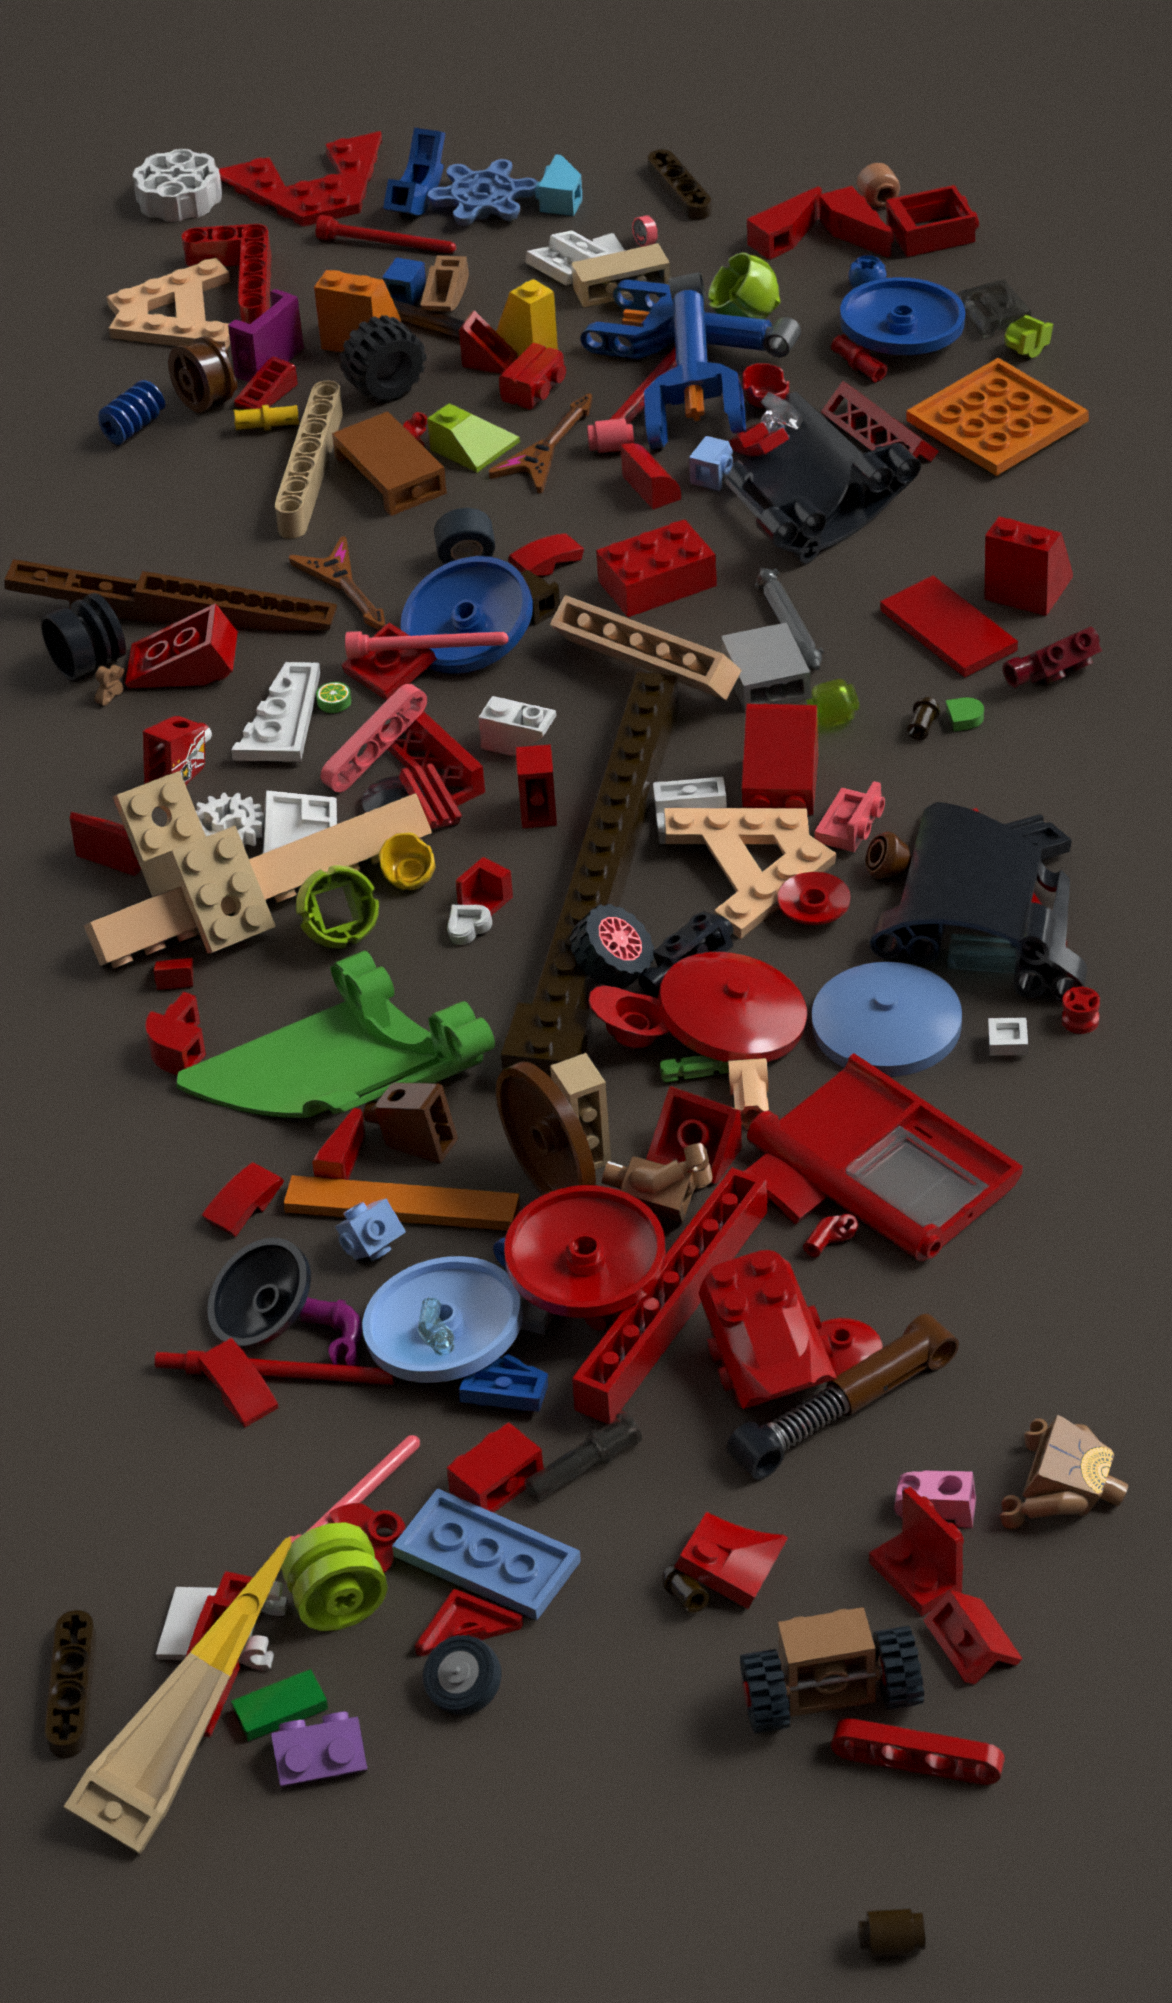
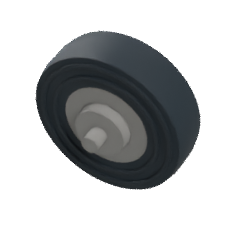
(462, 1675)

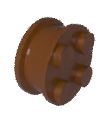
(201, 373)

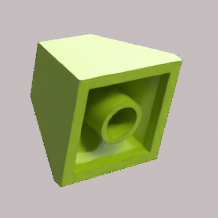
(467, 438)

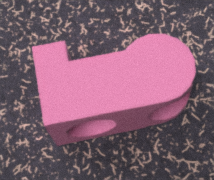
(948, 1491)

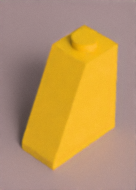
(529, 317)

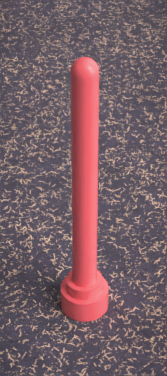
(359, 645)
(373, 1478)

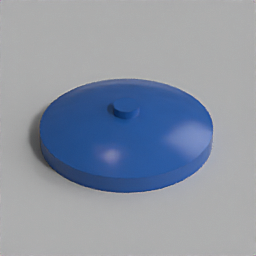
(902, 316)
(469, 597)

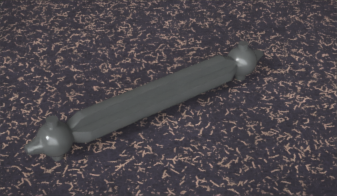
(787, 613)

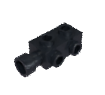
(701, 934)

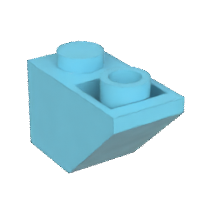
(560, 188)

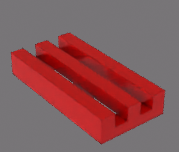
(435, 795)

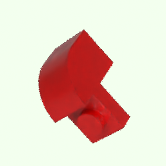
(174, 1037)

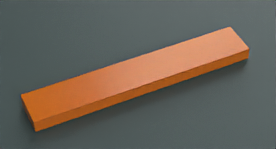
(409, 1202)

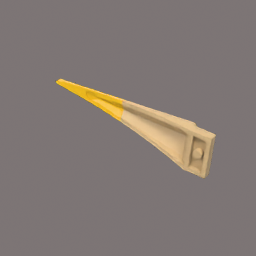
(142, 1768)

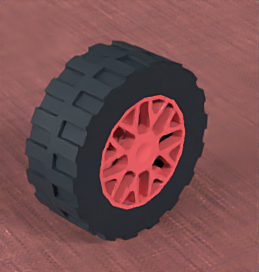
(612, 946)

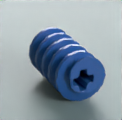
(130, 411)

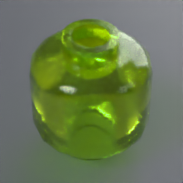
(835, 702)

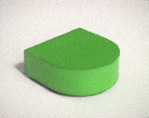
(965, 713)

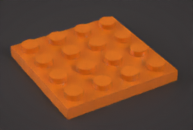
(997, 416)

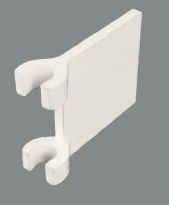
(185, 1612)

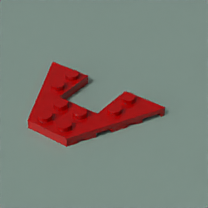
(307, 200)

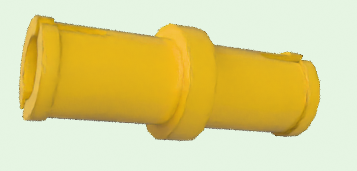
(266, 417)

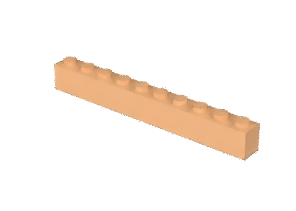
(276, 871)

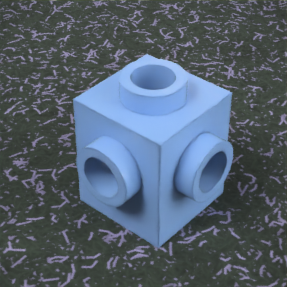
(369, 1230)

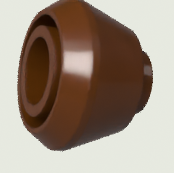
(887, 856)

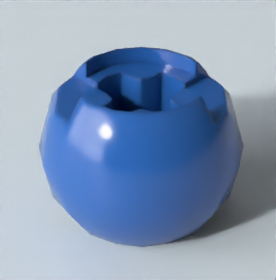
(866, 269)

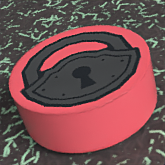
(644, 231)

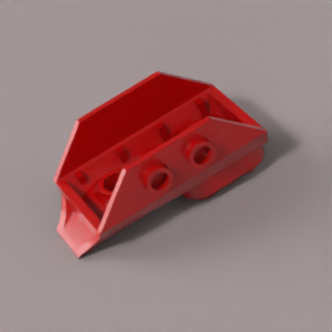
(763, 1329)

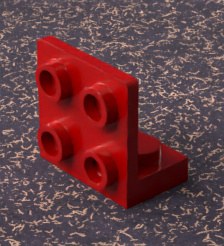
(923, 1558)

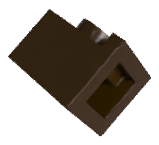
(544, 597)

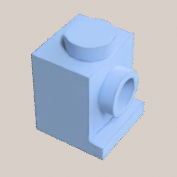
(710, 463)

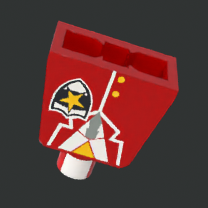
(174, 747)

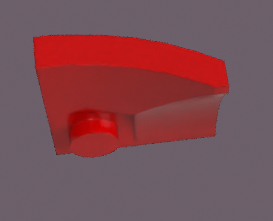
(730, 1558)

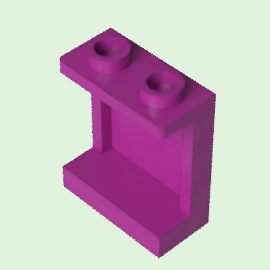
(272, 334)

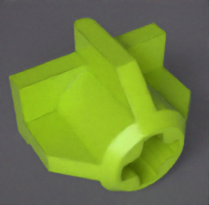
(1028, 336)

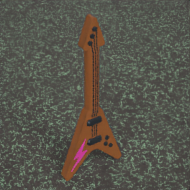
(538, 457)
(337, 572)

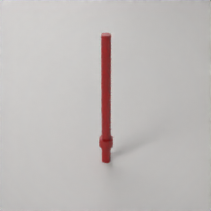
(278, 1368)

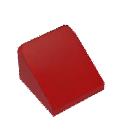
(174, 973)

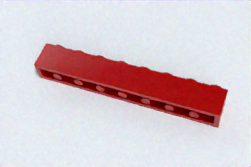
(652, 1323)

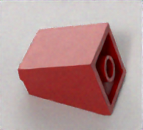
(1025, 566)
(780, 756)

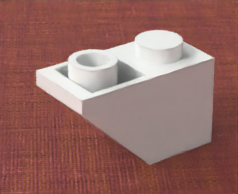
(512, 724)

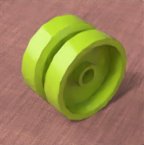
(334, 1576)

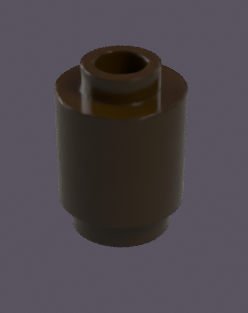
(892, 1932)

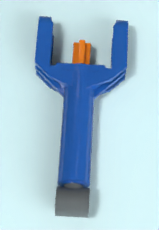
(652, 327)
(694, 376)

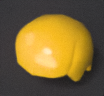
(406, 861)

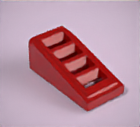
(274, 370)
(342, 1148)

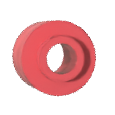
(609, 435)

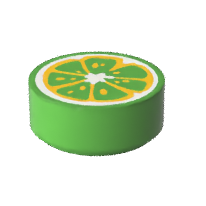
(333, 697)

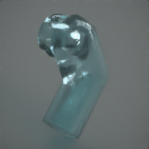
(433, 1329)

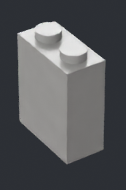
(769, 665)

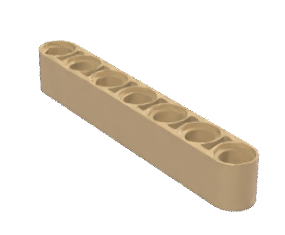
(308, 459)

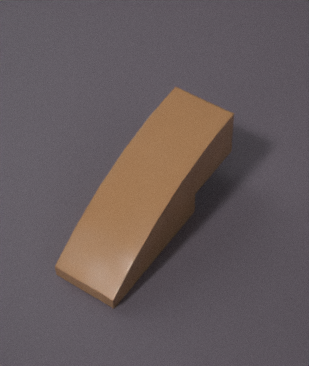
(445, 283)

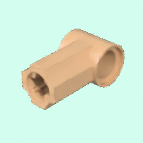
(749, 1086)

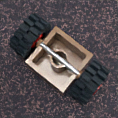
(829, 1666)

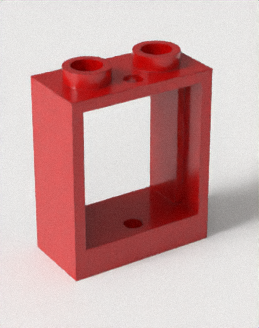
(930, 205)

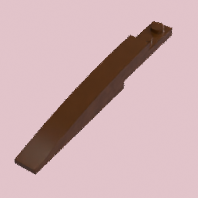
(171, 598)

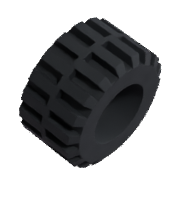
(383, 359)

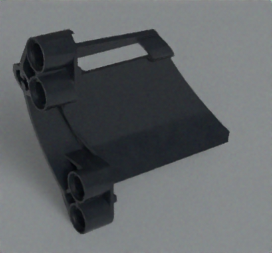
(820, 484)
(984, 879)

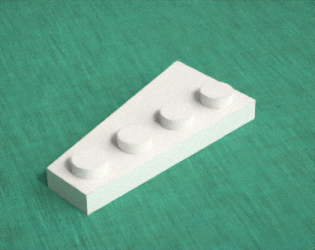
(282, 719)

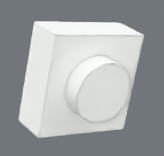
(1007, 1036)

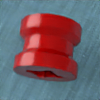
(1080, 1010)

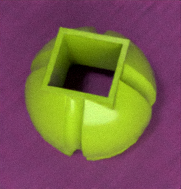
(745, 288)
(359, 897)

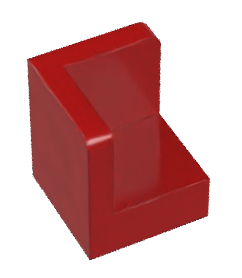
(485, 885)

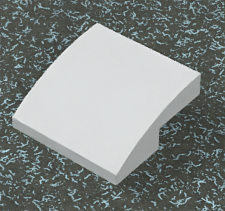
(563, 250)
(687, 794)

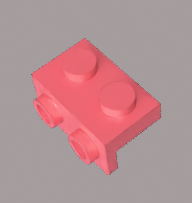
(850, 818)

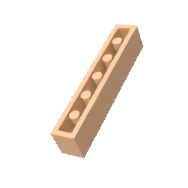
(645, 647)

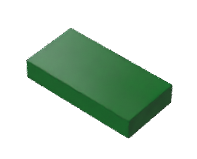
(279, 1703)

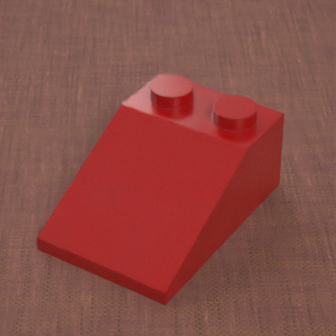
(185, 653)

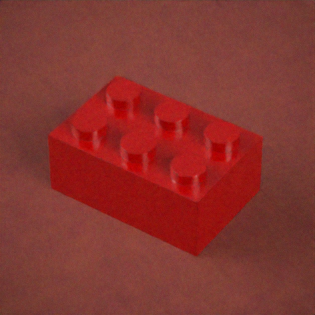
(656, 568)

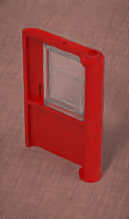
(889, 1158)

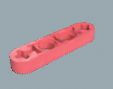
(406, 701)

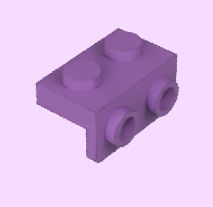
(319, 1749)

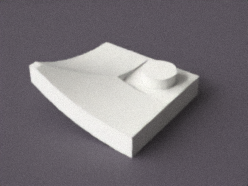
(295, 817)

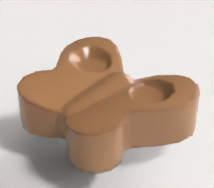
(109, 684)

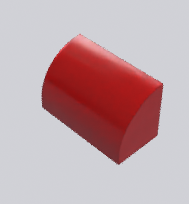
(648, 476)

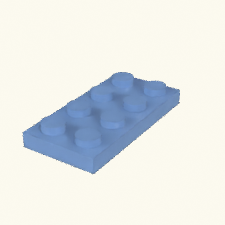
(486, 1554)

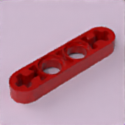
(964, 1759)

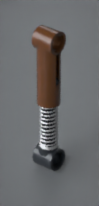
(922, 1346)

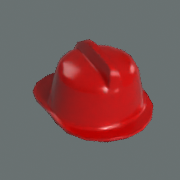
(628, 1016)

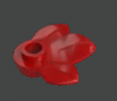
(370, 1522)

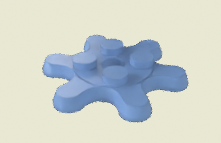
(482, 192)

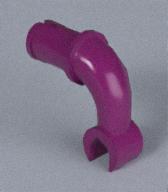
(340, 1318)

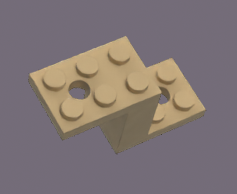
(200, 864)

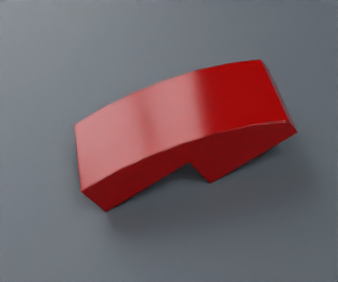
(757, 440)
(543, 553)
(787, 1187)
(239, 1198)
(239, 1382)

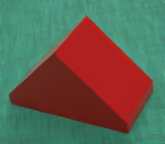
(483, 347)

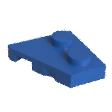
(506, 1385)

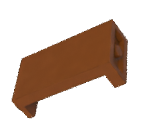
(391, 462)

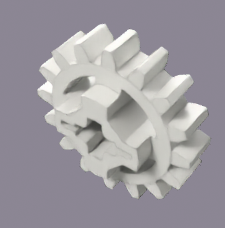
(232, 811)

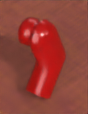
(416, 426)
(828, 1231)

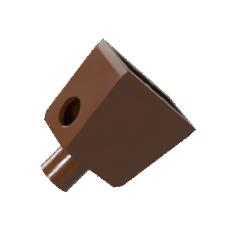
(414, 1120)

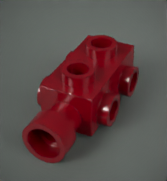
(1052, 659)

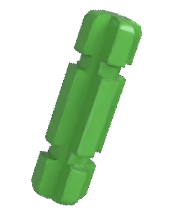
(691, 1068)

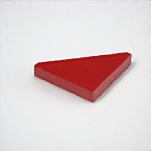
(467, 1616)

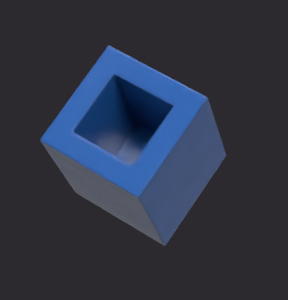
(405, 280)

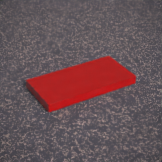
(949, 626)

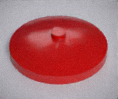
(732, 1007)
(585, 1251)

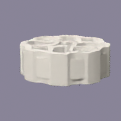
(177, 185)

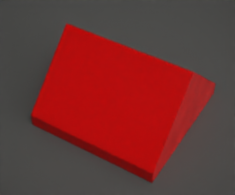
(103, 843)
(694, 1120)

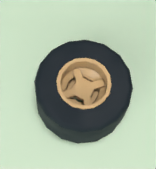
(463, 535)

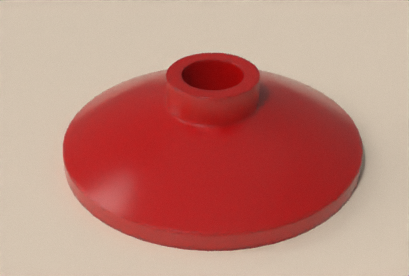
(814, 898)
(849, 1341)

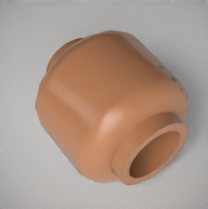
(878, 184)

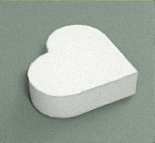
(467, 922)

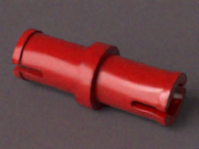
(859, 358)

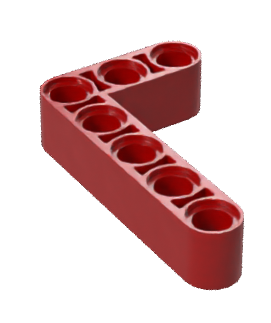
(234, 246)

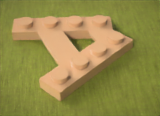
(186, 290)
(725, 835)

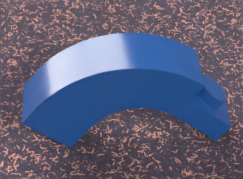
(421, 175)

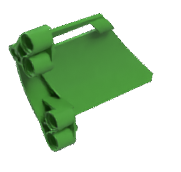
(341, 1052)

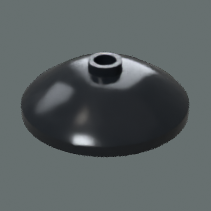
(259, 1292)

